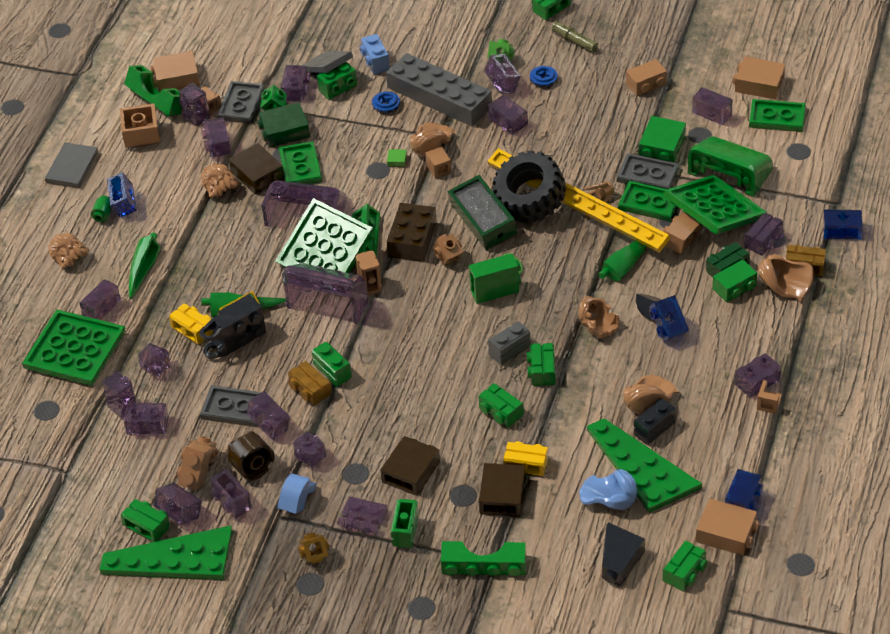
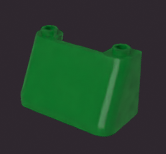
(731, 159)

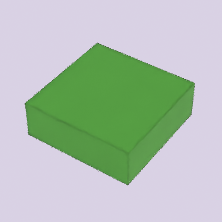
(396, 157)

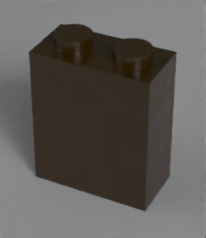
(256, 168)
(410, 465)
(502, 489)

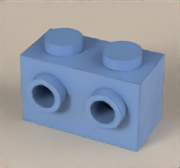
(374, 54)

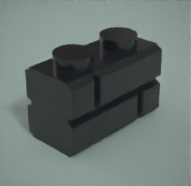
(654, 421)

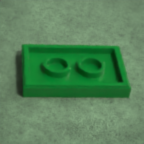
(777, 115)
(300, 163)
(646, 201)

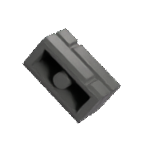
(509, 342)

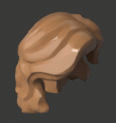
(218, 178)
(66, 249)
(596, 317)

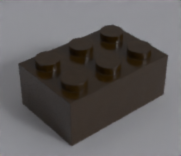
(411, 232)

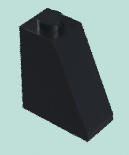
(620, 553)

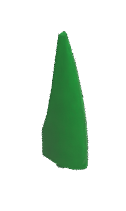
(143, 259)
(622, 261)
(221, 299)

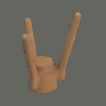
(602, 190)

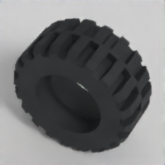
(525, 168)

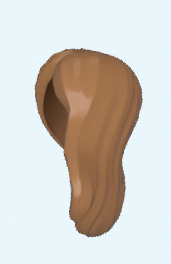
(430, 137)
(786, 277)
(647, 393)

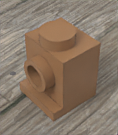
(213, 100)

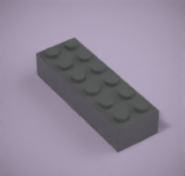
(439, 89)

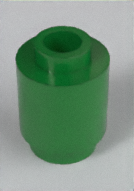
(101, 209)

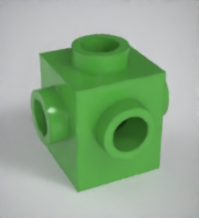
(496, 47)

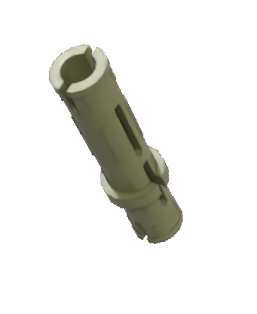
(571, 34)

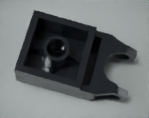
(234, 327)

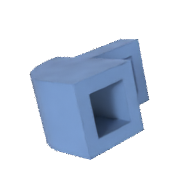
(295, 492)

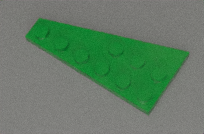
(655, 477)
(188, 556)

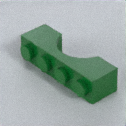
(141, 81)
(506, 561)

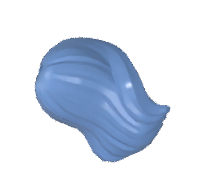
(615, 491)

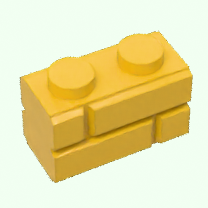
(189, 322)
(532, 456)

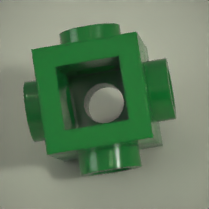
(273, 98)

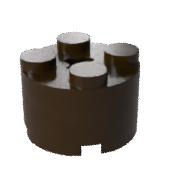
(250, 455)

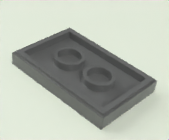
(327, 61)
(241, 102)
(71, 165)
(647, 171)
(228, 405)

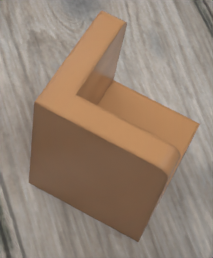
(438, 162)
(768, 400)

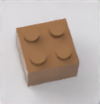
(139, 125)

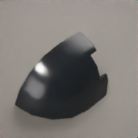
(643, 302)

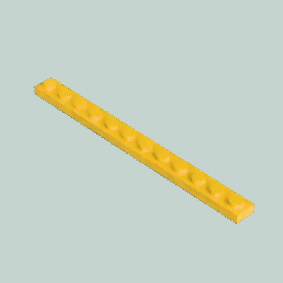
(599, 210)

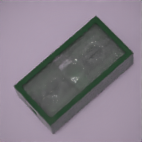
(482, 212)

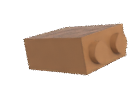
(175, 71)
(759, 77)
(727, 527)

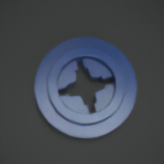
(537, 74)
(388, 97)

